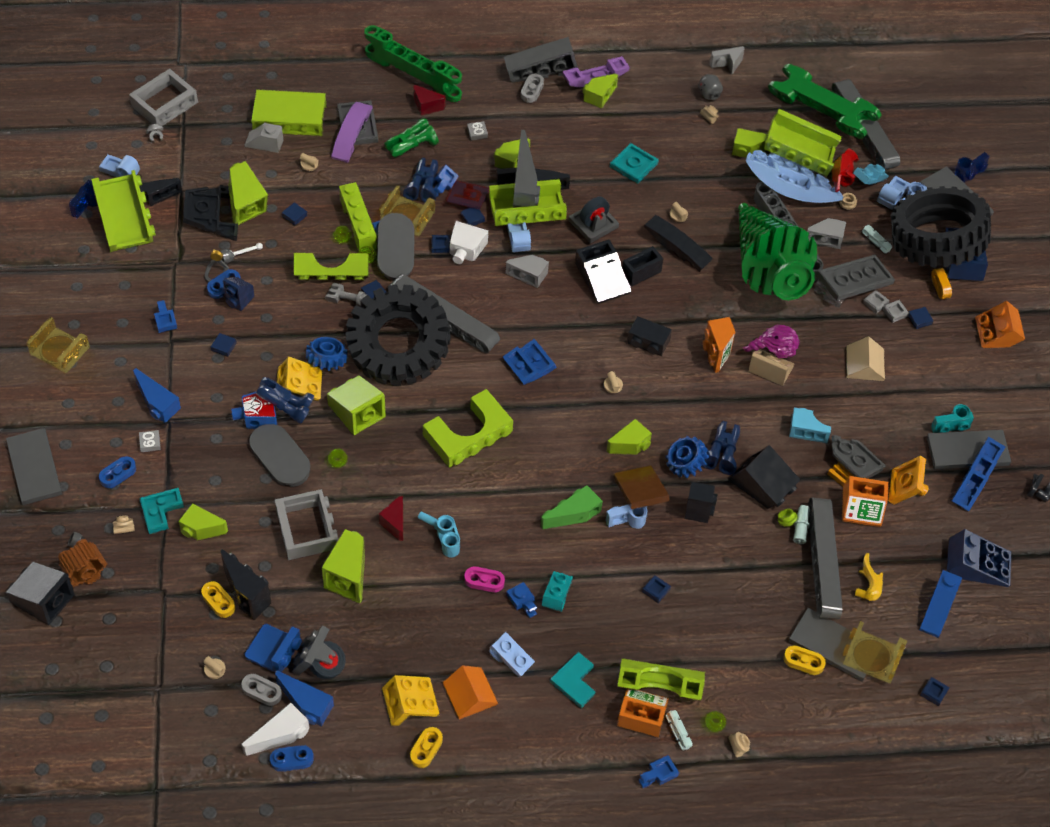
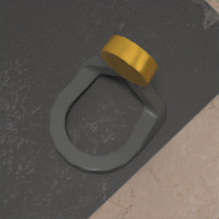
(216, 256)

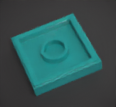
(634, 163)

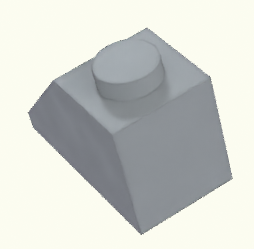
(266, 138)
(828, 232)
(528, 269)

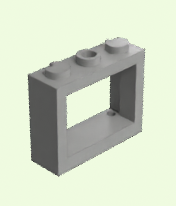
(172, 108)
(300, 502)

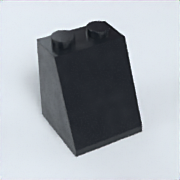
(765, 478)
(41, 592)

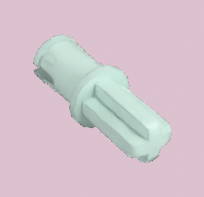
(801, 525)

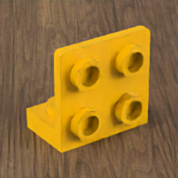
(300, 377)
(409, 697)

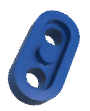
(218, 281)
(116, 472)
(291, 758)

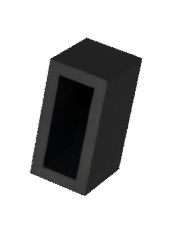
(642, 266)
(649, 336)
(700, 502)

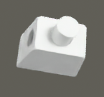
(467, 242)

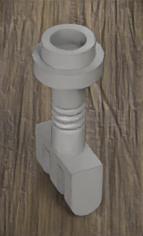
(337, 292)

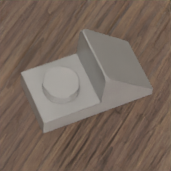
(727, 57)

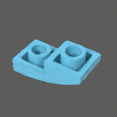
(871, 174)

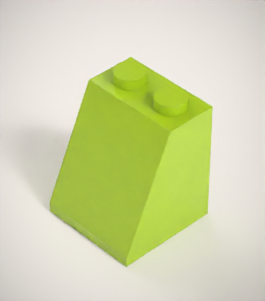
(246, 193)
(357, 404)
(345, 567)

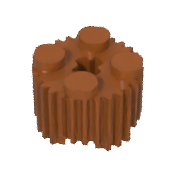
(82, 563)

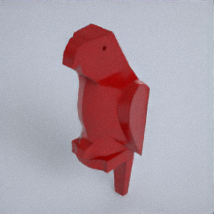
(843, 169)

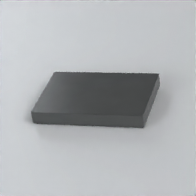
(368, 132)

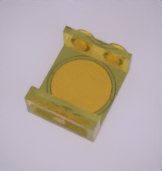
(416, 212)
(57, 346)
(873, 654)

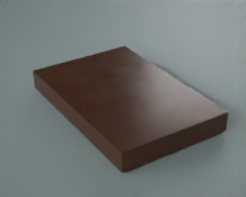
(641, 487)

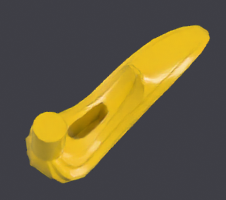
(875, 581)

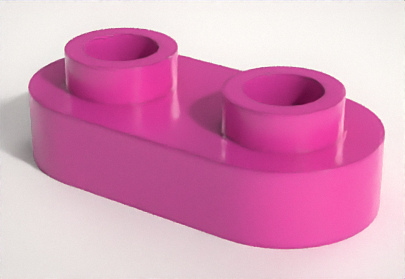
(485, 578)

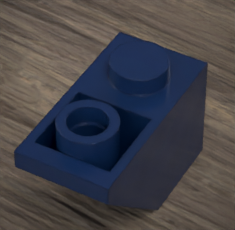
(237, 292)

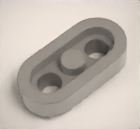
(532, 88)
(263, 689)

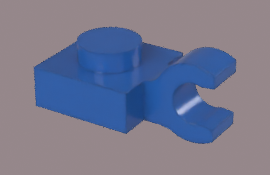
(445, 179)
(165, 318)
(522, 598)
(660, 770)

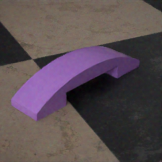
(580, 78)
(349, 131)

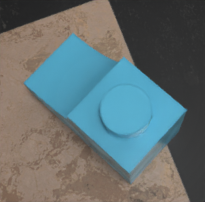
(807, 427)

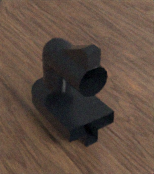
(1043, 495)

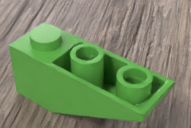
(576, 509)

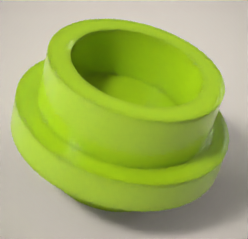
(787, 517)

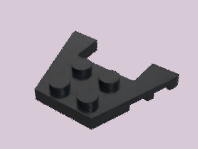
(203, 211)

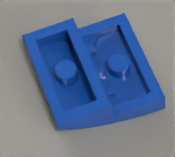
(529, 362)

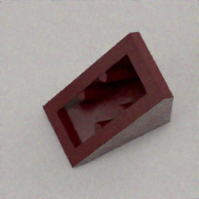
(428, 101)
(392, 518)

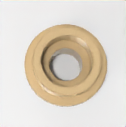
(849, 201)

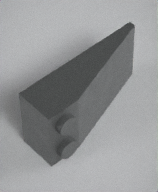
(526, 189)

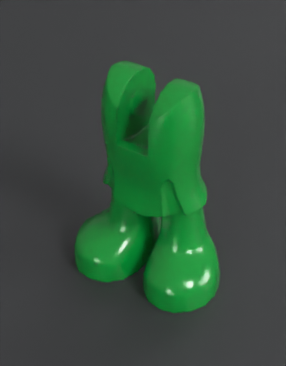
(407, 140)

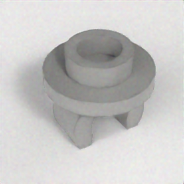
(155, 129)

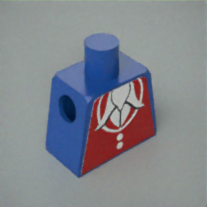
(255, 411)

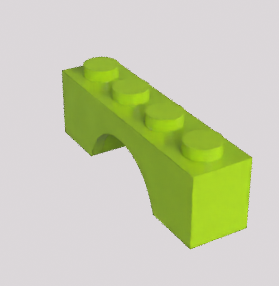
(355, 208)
(355, 266)
(681, 681)

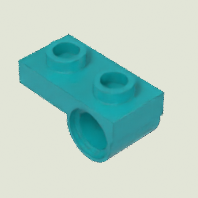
(959, 420)
(557, 591)

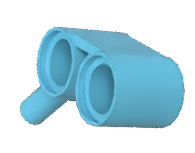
(446, 536)

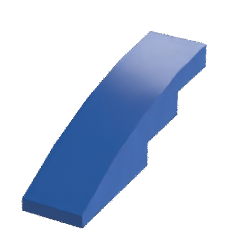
(978, 474)

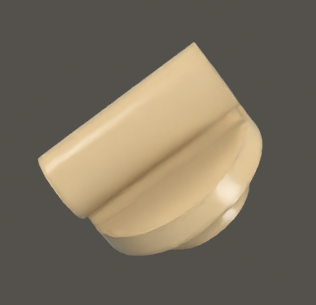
(709, 113)
(308, 162)
(678, 213)
(612, 383)
(123, 524)
(214, 668)
(739, 743)

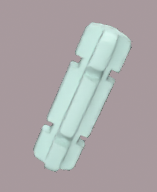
(877, 239)
(679, 730)

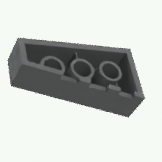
(541, 60)

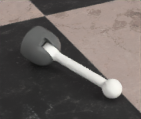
(228, 255)

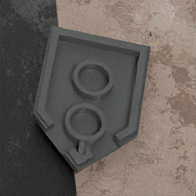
(856, 457)

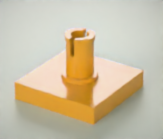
(908, 480)

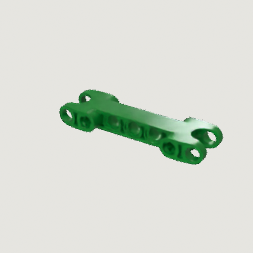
(390, 52)
(847, 113)

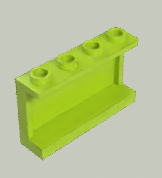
(295, 111)
(802, 142)
(549, 206)
(123, 211)

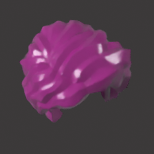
(778, 339)

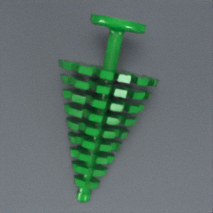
(775, 254)

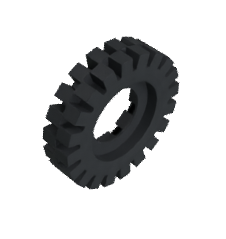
(396, 303)

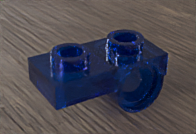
(967, 168)
(83, 198)

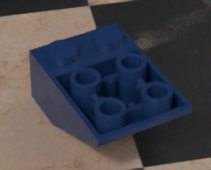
(969, 270)
(978, 559)

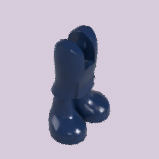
(424, 176)
(293, 405)
(725, 444)

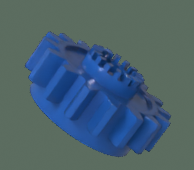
(326, 353)
(686, 456)

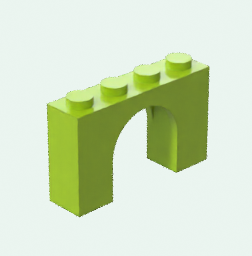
(455, 448)

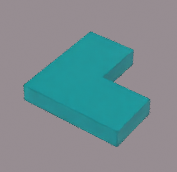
(155, 506)
(570, 680)

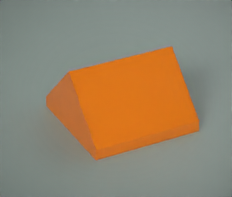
(469, 691)

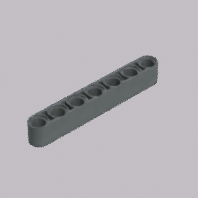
(875, 139)
(769, 202)
(459, 322)
(824, 559)

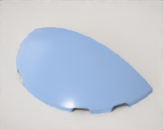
(791, 178)

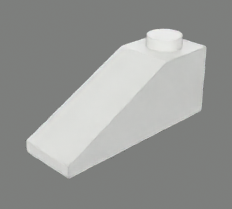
(279, 731)

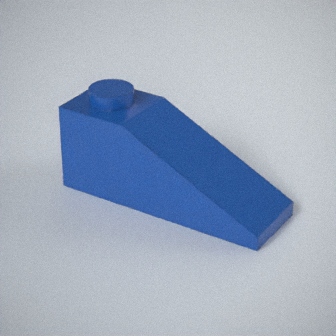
(159, 400)
(940, 603)
(308, 700)

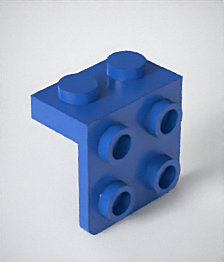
(273, 647)

